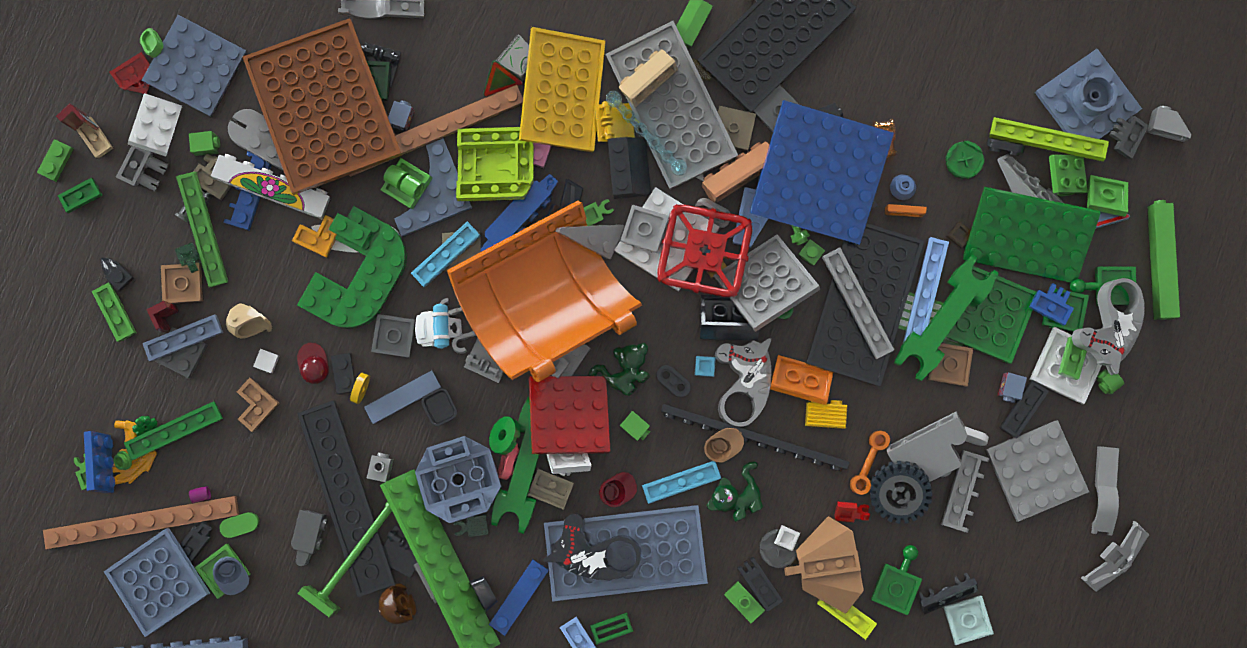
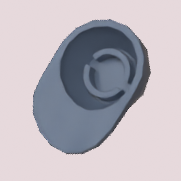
(230, 575)

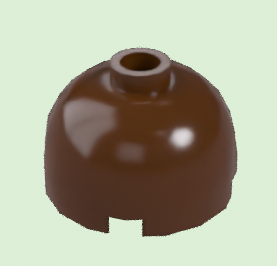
(396, 605)

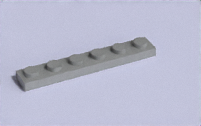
(858, 303)

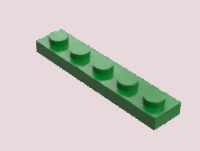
(173, 431)

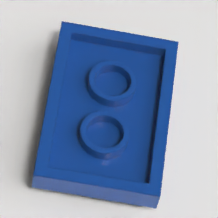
(99, 462)

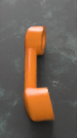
(878, 441)

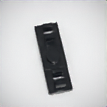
(948, 594)

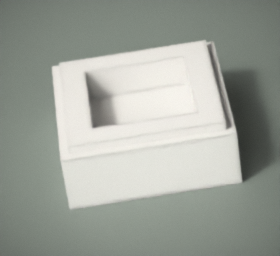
(266, 361)
(787, 538)

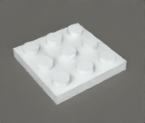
(1048, 366)

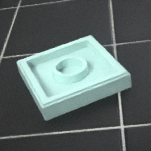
(968, 620)

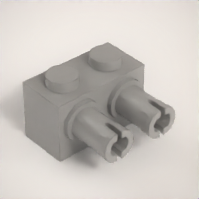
(134, 165)

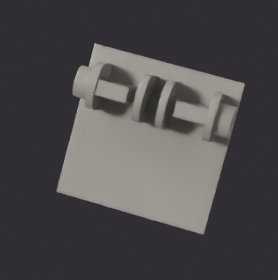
(481, 363)

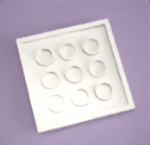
(648, 260)

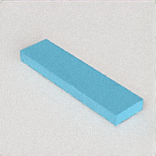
(445, 254)
(681, 482)

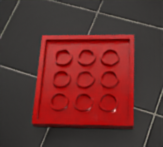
(569, 415)

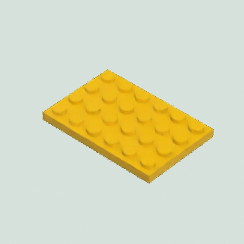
(562, 90)

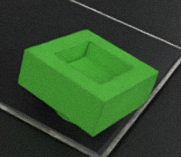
(811, 252)

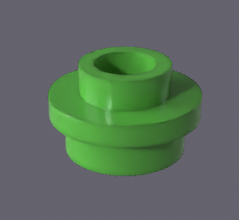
(122, 460)

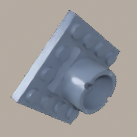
(1088, 97)

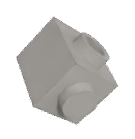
(380, 467)

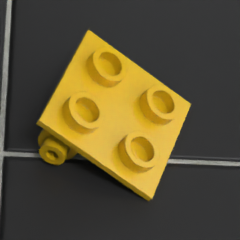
(611, 122)

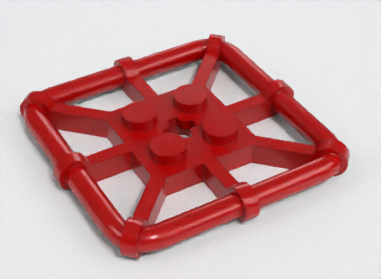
(712, 261)

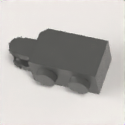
(308, 535)

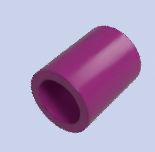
(200, 494)

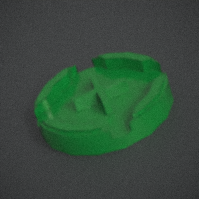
(964, 160)

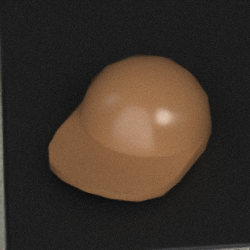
(724, 445)

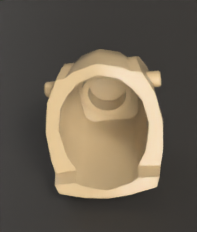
(246, 321)

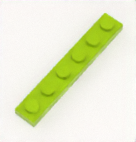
(1049, 139)

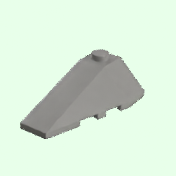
(1023, 183)

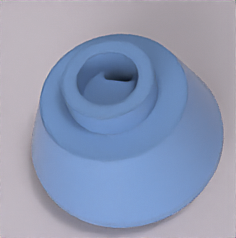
(899, 190)

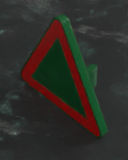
(500, 79)

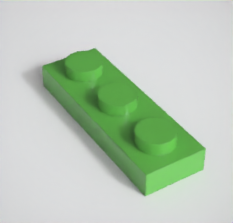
(114, 312)

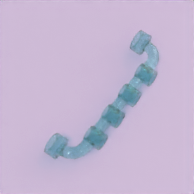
(614, 100)

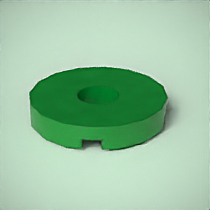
(504, 426)

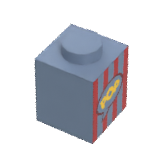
(401, 115)
(1012, 387)

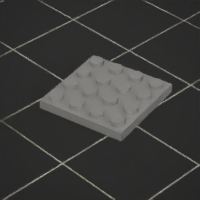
(770, 283)
(1037, 470)

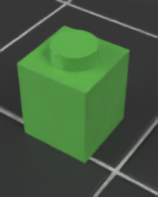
(204, 143)
(635, 426)

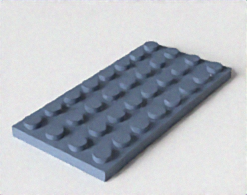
(669, 550)

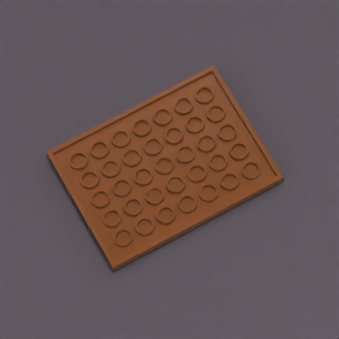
(321, 106)

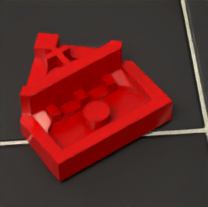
(130, 74)

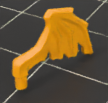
(139, 465)

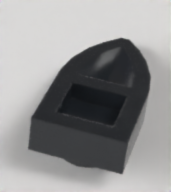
(116, 273)

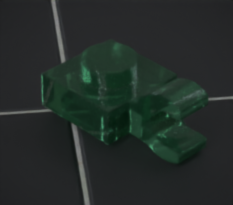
(187, 256)

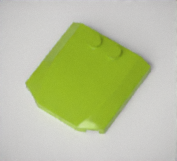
(493, 164)

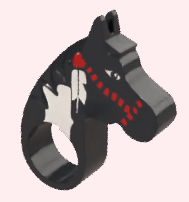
(579, 557)

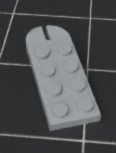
(255, 137)

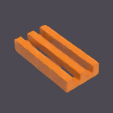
(904, 210)

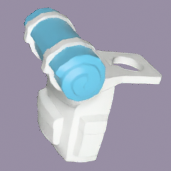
(433, 327)

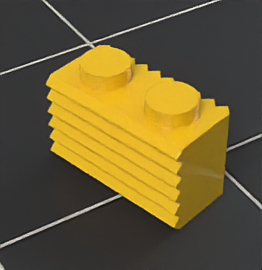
(827, 416)

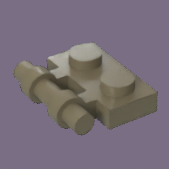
(209, 184)

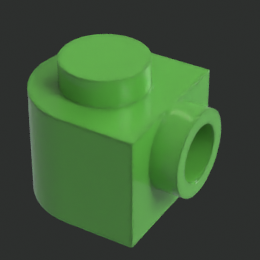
(1109, 383)

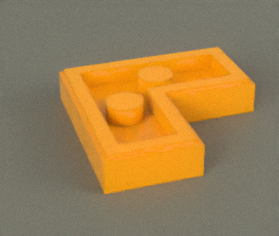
(319, 241)

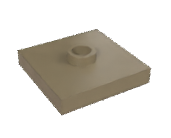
(738, 126)

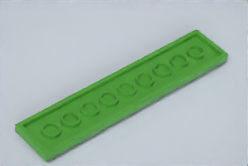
(439, 564)

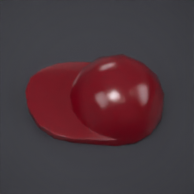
(312, 363)
(618, 489)

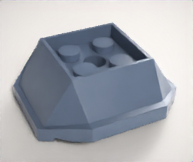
(437, 474)

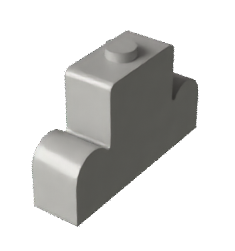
(932, 447)

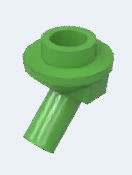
(799, 236)

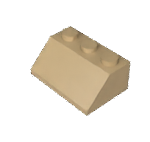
(648, 77)

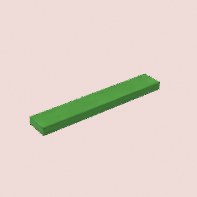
(202, 229)

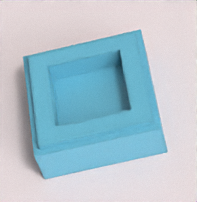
(705, 366)

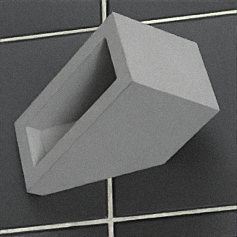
(1168, 124)

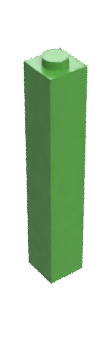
(1163, 260)

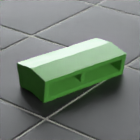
(693, 20)

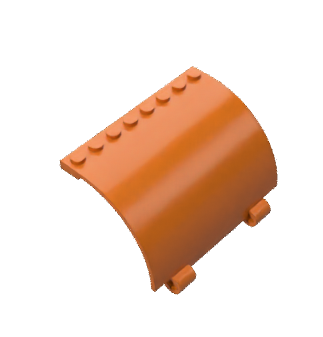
(540, 296)

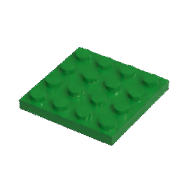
(997, 322)

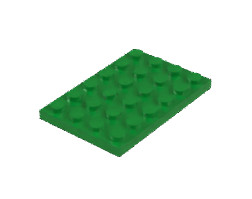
(1031, 234)

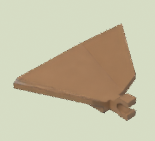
(830, 565)

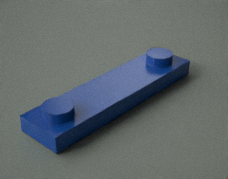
(518, 597)

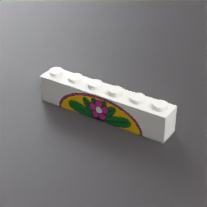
(269, 186)

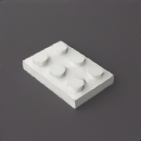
(154, 124)

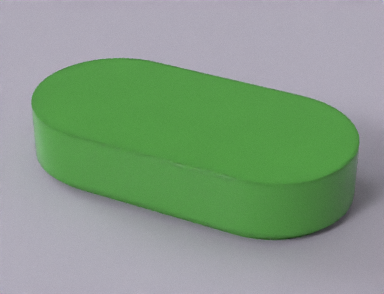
(151, 42)
(239, 525)

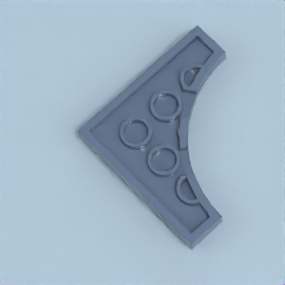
(439, 197)

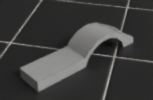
(382, 8)
(1107, 490)

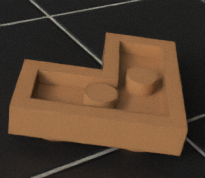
(260, 404)

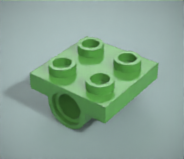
(1068, 175)
(405, 183)

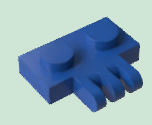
(1052, 304)

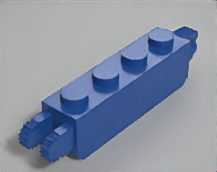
(520, 212)

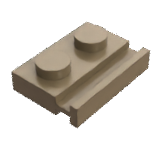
(550, 489)

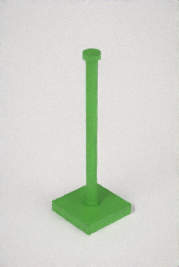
(321, 599)

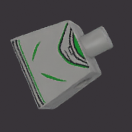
(516, 57)

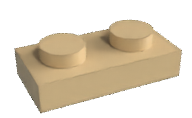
(95, 140)

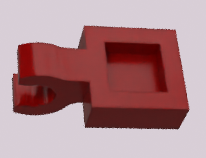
(849, 512)

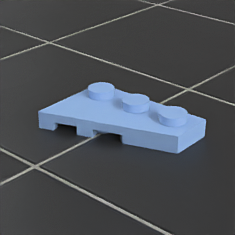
(758, 221)

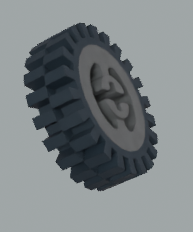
(907, 505)

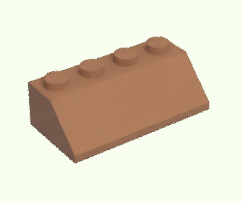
(737, 174)

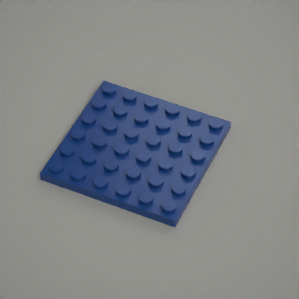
(821, 172)

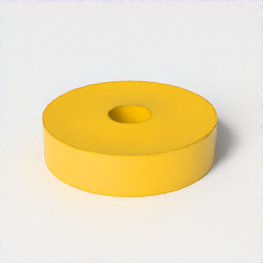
(359, 388)

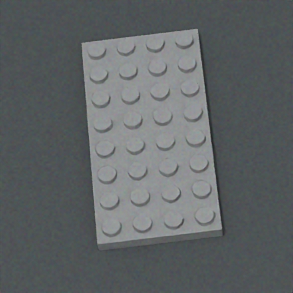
(679, 109)

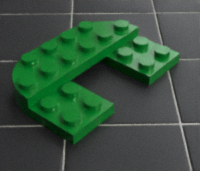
(371, 284)

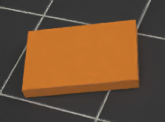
(801, 380)

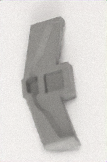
(1117, 558)

